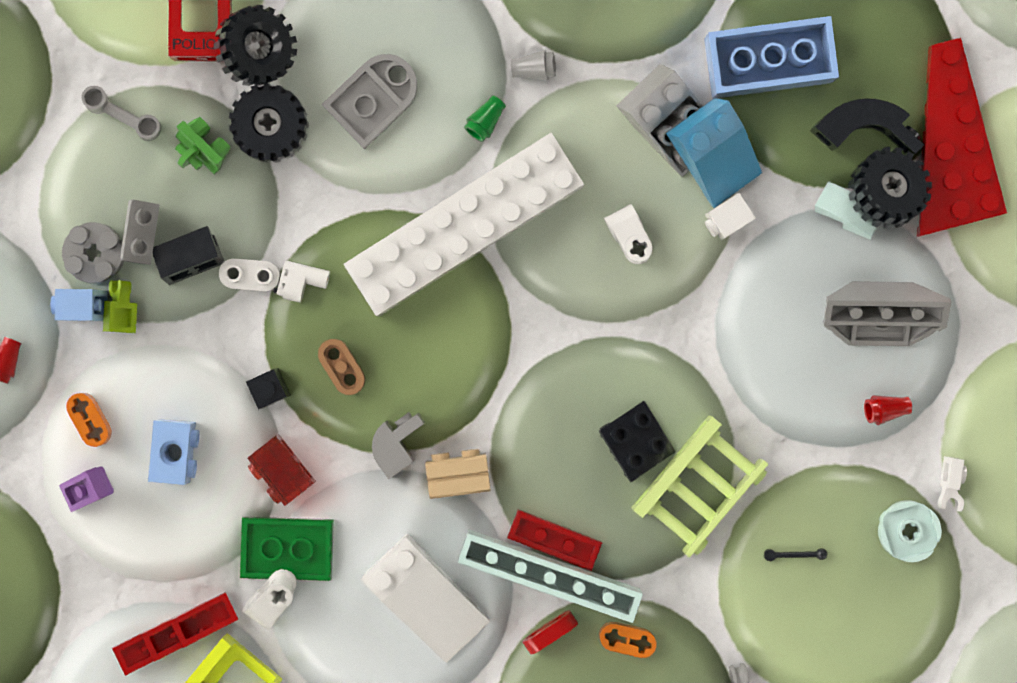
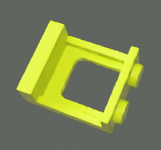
(223, 656)

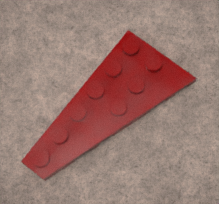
(956, 146)

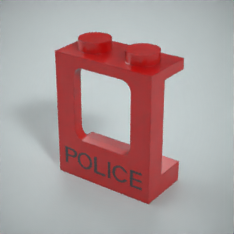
(193, 45)

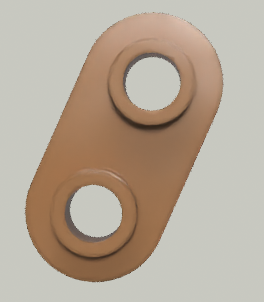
(341, 367)

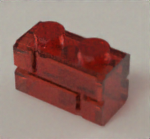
(280, 470)

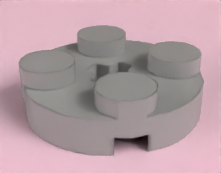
(82, 238)

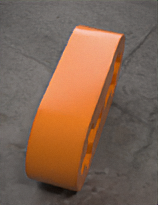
(82, 422)
(627, 647)

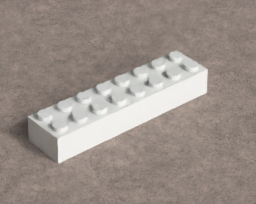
(464, 225)

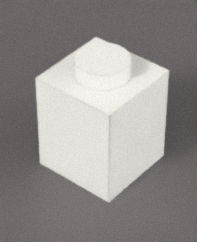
(728, 217)

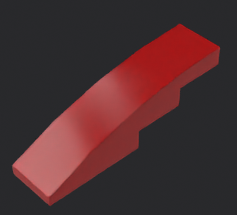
(175, 633)

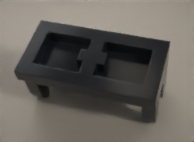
(187, 255)

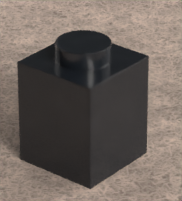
(268, 388)

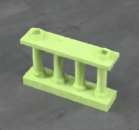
(689, 457)

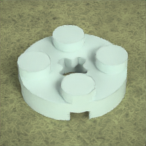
(924, 539)

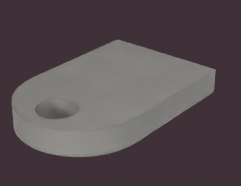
(370, 100)

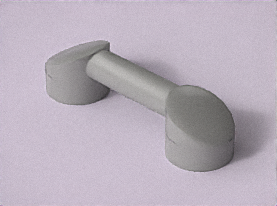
(98, 102)

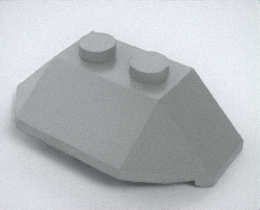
(885, 313)

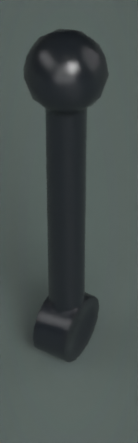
(770, 554)

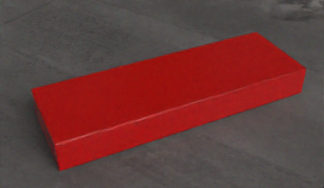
(554, 540)

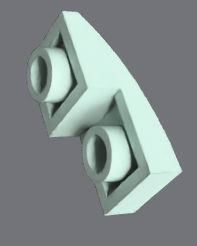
(836, 204)

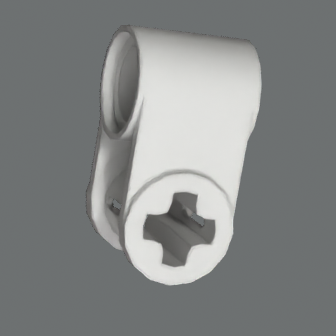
(628, 229)
(271, 599)

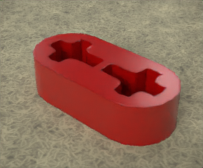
(550, 632)

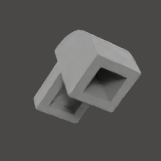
(389, 449)

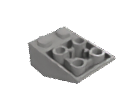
(657, 107)

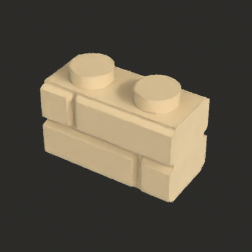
(457, 474)

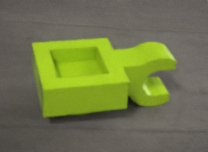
(119, 313)

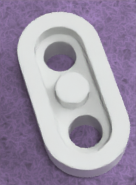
(249, 275)

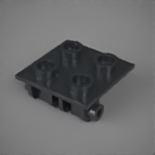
(636, 441)

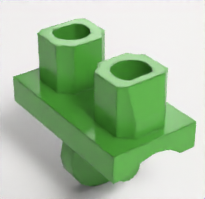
(196, 150)

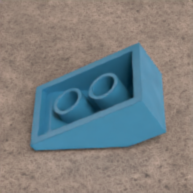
(716, 150)

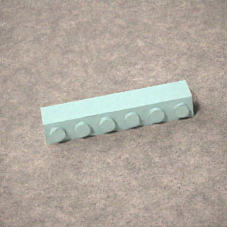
(550, 576)

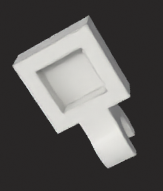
(952, 477)

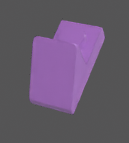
(86, 488)

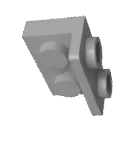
(139, 232)

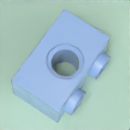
(78, 304)
(164, 468)

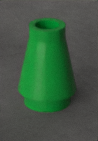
(484, 119)

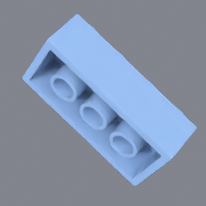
(771, 57)

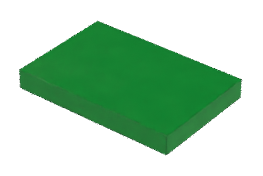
(287, 544)

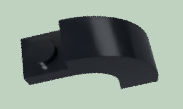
(867, 114)

